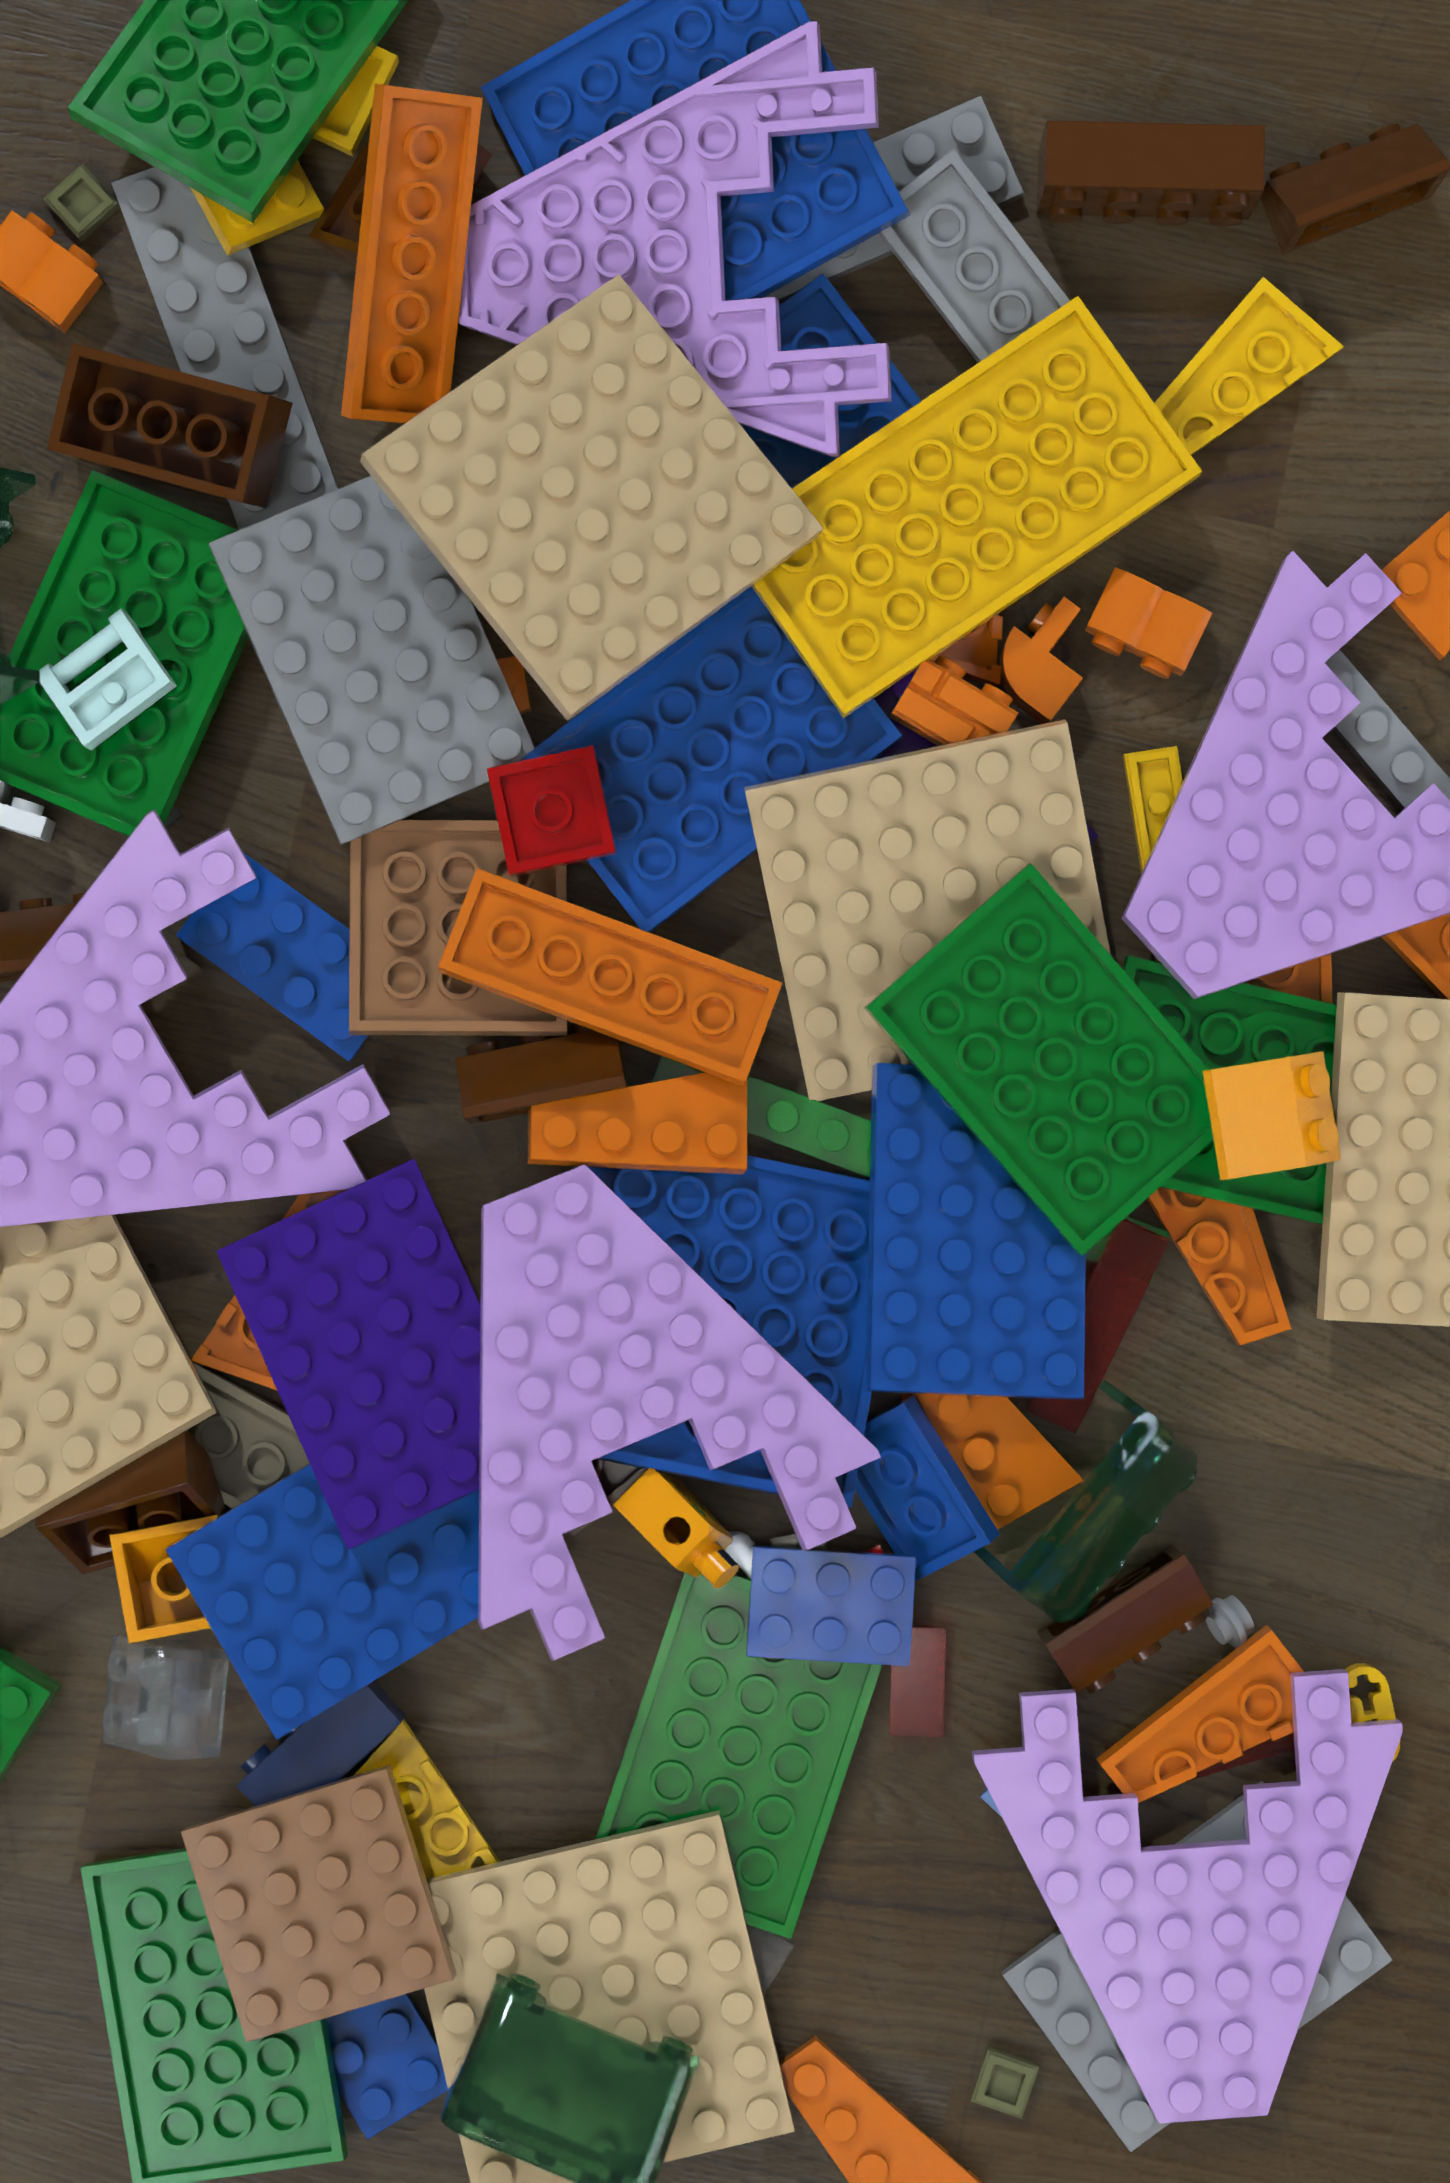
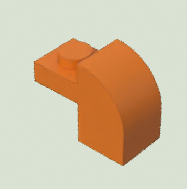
(1028, 669)

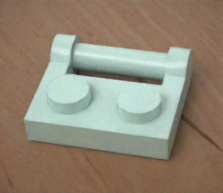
(115, 691)

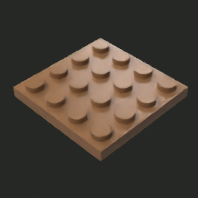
(402, 912)
(318, 1903)

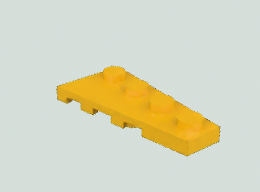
(1244, 365)
(438, 1821)

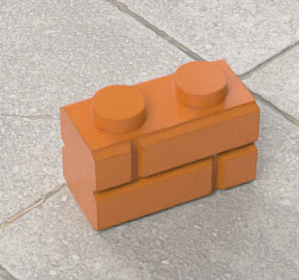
(949, 708)

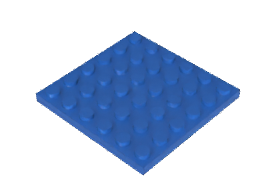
(826, 184)
(790, 1260)

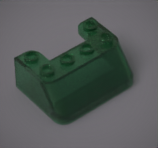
(1102, 1517)

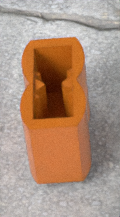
(44, 273)
(1147, 623)

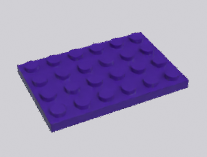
(370, 1348)

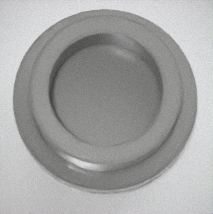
(1229, 1621)

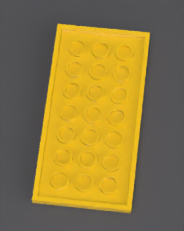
(971, 505)

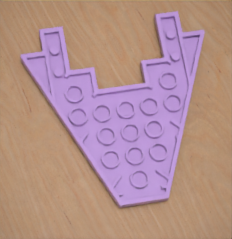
(650, 210)
(1271, 833)
(93, 1097)
(599, 1344)
(1201, 1944)

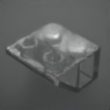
(166, 1697)

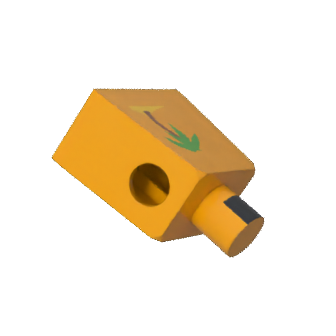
(679, 1527)

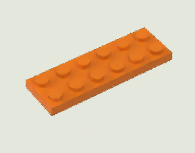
(410, 252)
(609, 977)

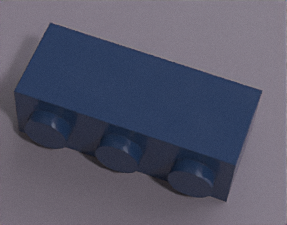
(321, 1747)

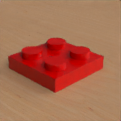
(551, 811)

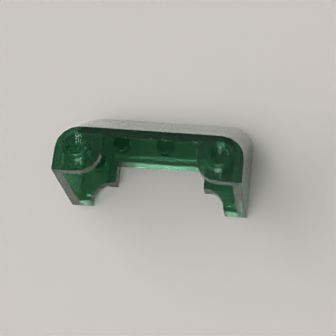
(567, 2090)

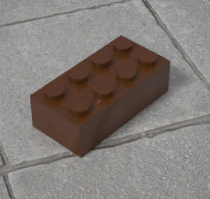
(1150, 171)
(169, 425)

